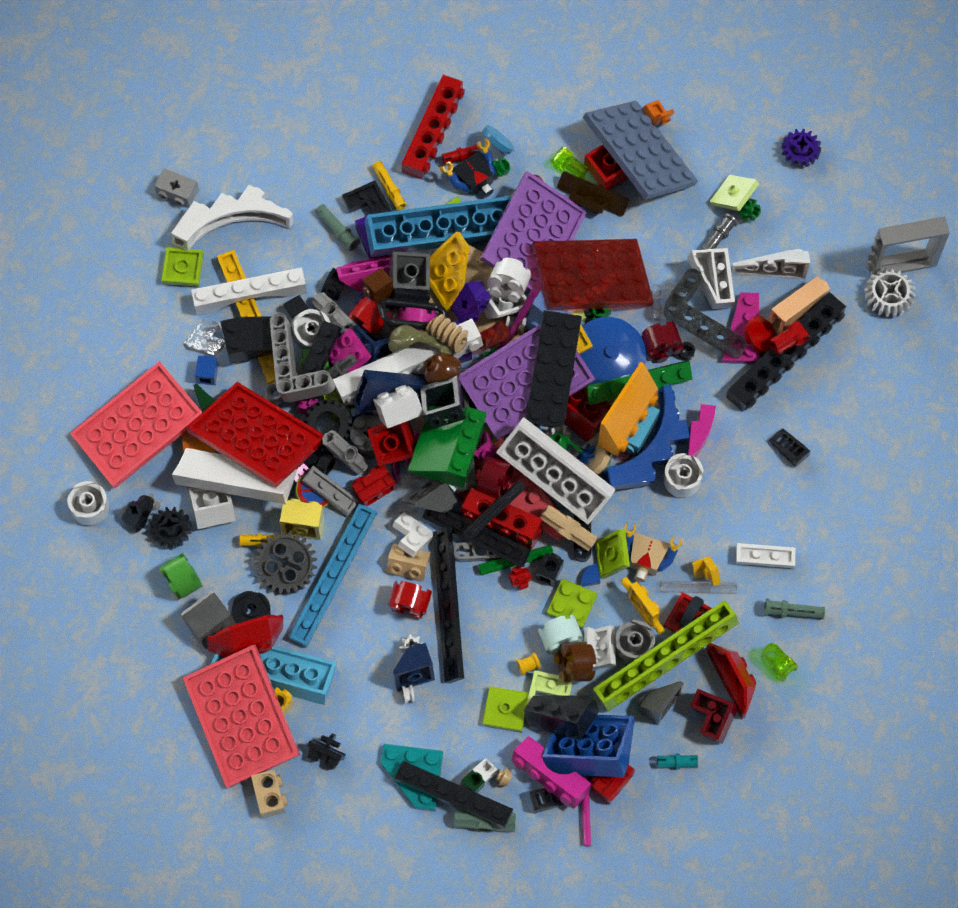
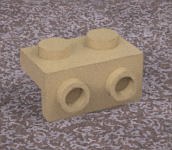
(405, 565)

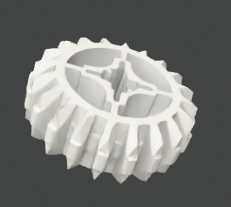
(886, 283)

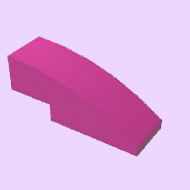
(700, 429)

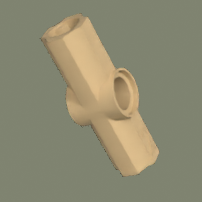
(568, 527)

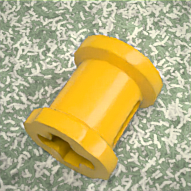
(528, 664)

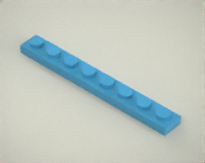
(332, 575)

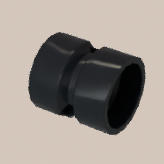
(321, 460)

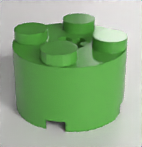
(181, 576)

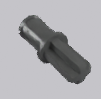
(341, 367)

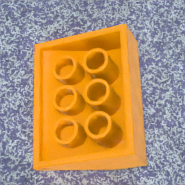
(628, 411)

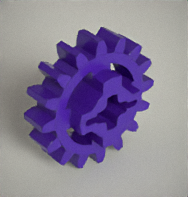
(810, 148)

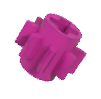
(305, 404)

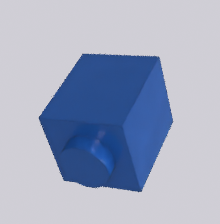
(206, 370)

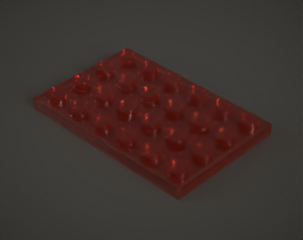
(592, 274)

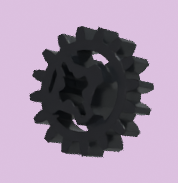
(162, 529)

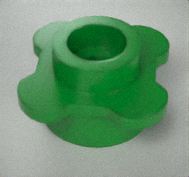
(501, 166)

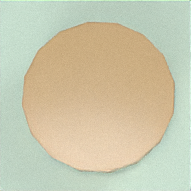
(600, 460)

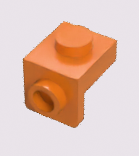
(657, 113)

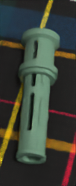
(342, 232)
(818, 612)

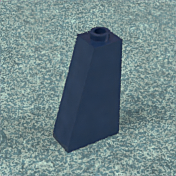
(378, 382)

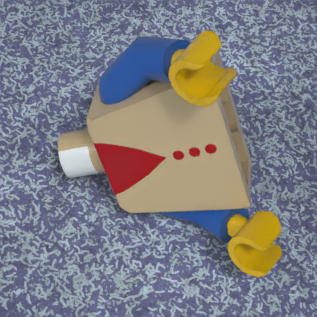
(649, 554)

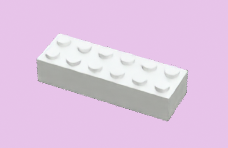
(555, 471)

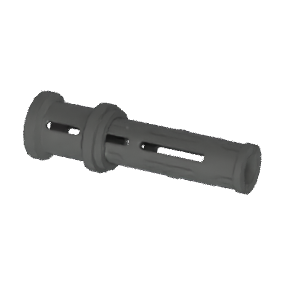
(720, 232)

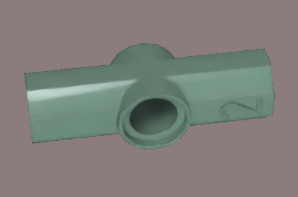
(465, 820)

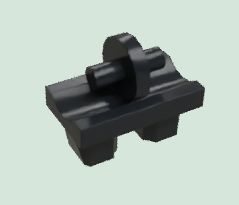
(318, 748)

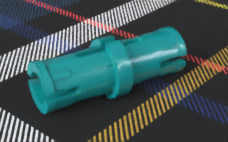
(677, 761)

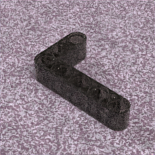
(700, 319)

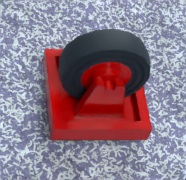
(685, 611)

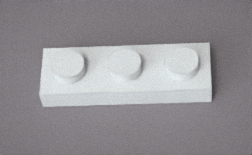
(765, 555)

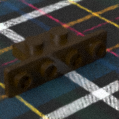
(591, 195)

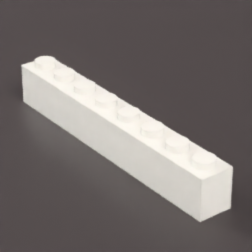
(407, 361)

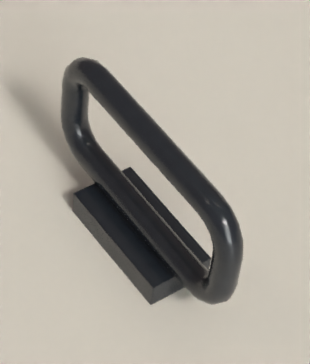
(411, 299)

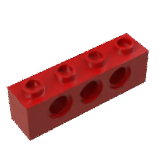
(531, 523)

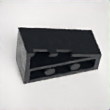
(562, 714)

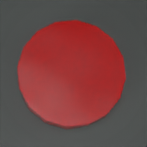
(758, 334)

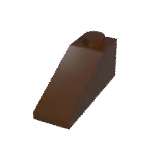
(378, 286)

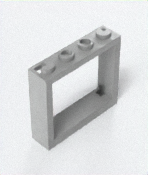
(933, 229)

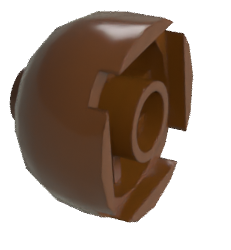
(441, 367)

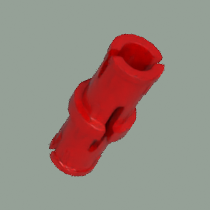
(459, 154)

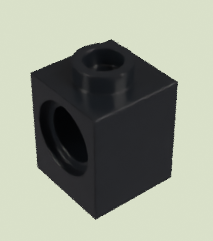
(546, 576)

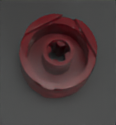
(662, 341)
(494, 477)

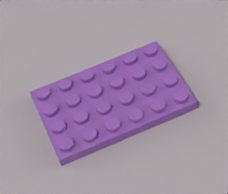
(532, 215)
(504, 382)

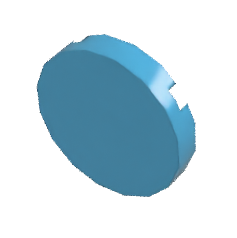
(497, 139)

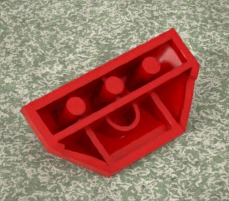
(258, 631)
(733, 675)

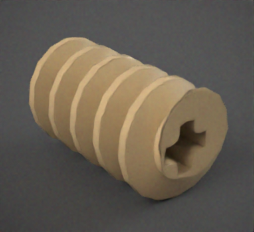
(448, 333)

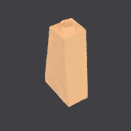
(798, 304)

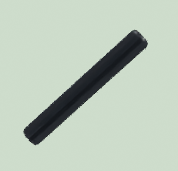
(489, 514)

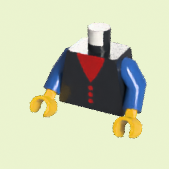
(473, 173)

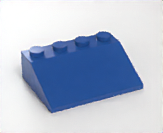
(600, 752)

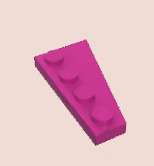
(746, 309)

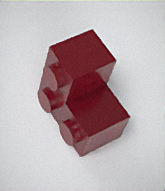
(718, 712)

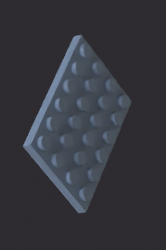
(640, 149)

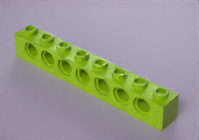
(666, 655)

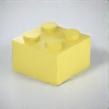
(302, 518)

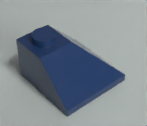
(414, 667)

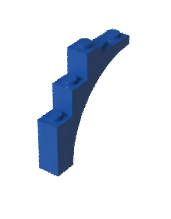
(668, 432)

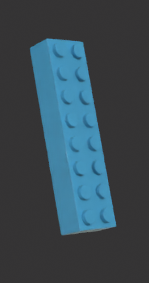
(433, 225)

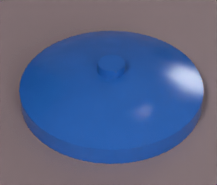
(615, 348)

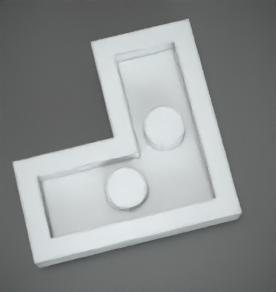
(415, 533)

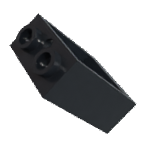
(438, 392)

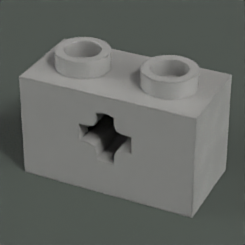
(176, 188)

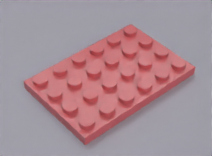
(136, 424)
(241, 716)

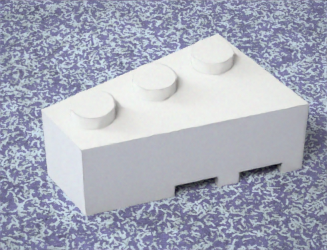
(715, 276)

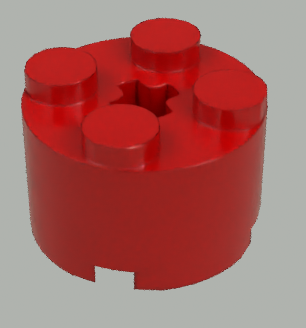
(367, 316)
(409, 598)

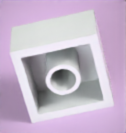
(398, 406)

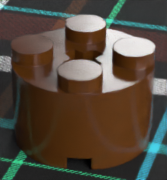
(575, 662)

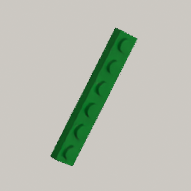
(663, 375)

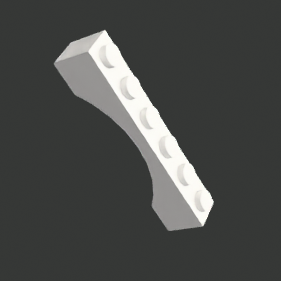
(282, 283)

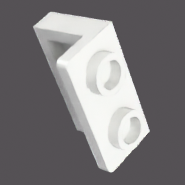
(604, 645)

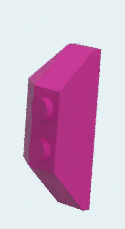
(354, 272)

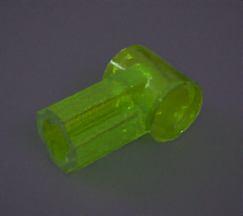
(566, 161)

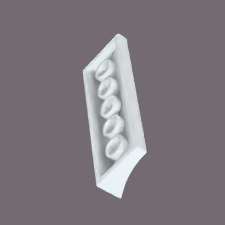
(221, 474)

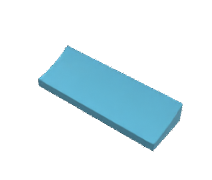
(297, 673)

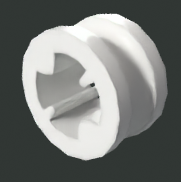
(408, 694)

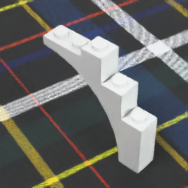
(226, 210)

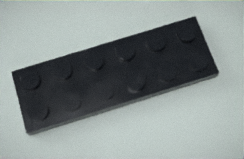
(553, 369)

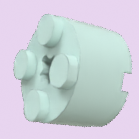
(558, 632)

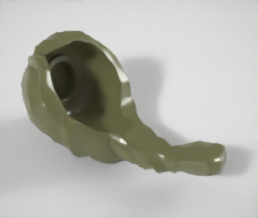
(405, 335)

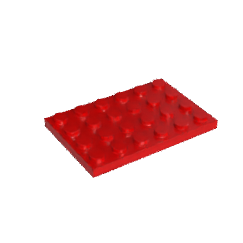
(256, 434)

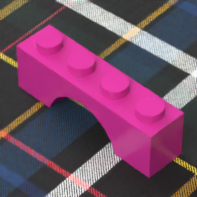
(567, 787)

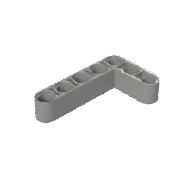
(290, 380)

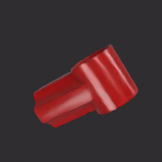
(794, 335)

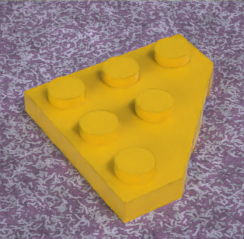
(449, 269)

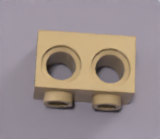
(265, 794)

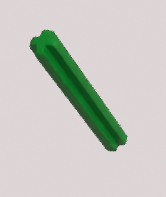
(500, 564)

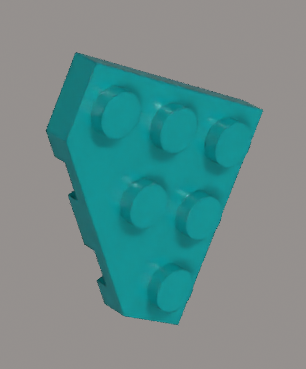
(423, 758)

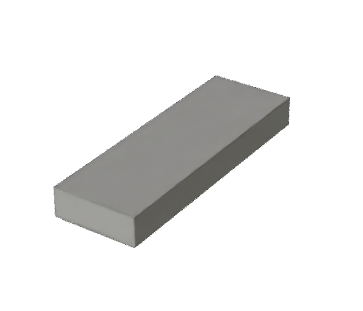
(330, 491)

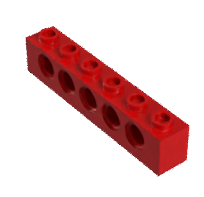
(446, 88)

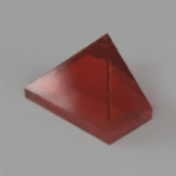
(494, 335)

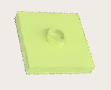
(734, 192)

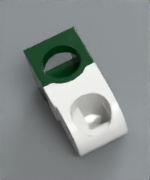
(479, 776)

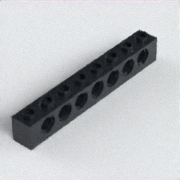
(737, 393)

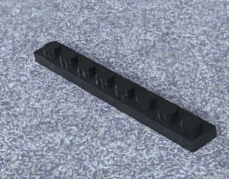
(448, 605)

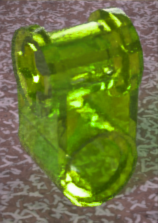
(778, 663)

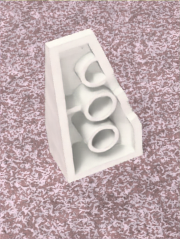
(785, 264)

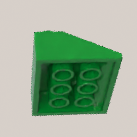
(448, 450)

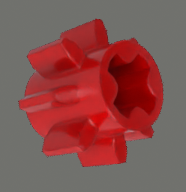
(520, 577)

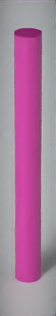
(586, 818)

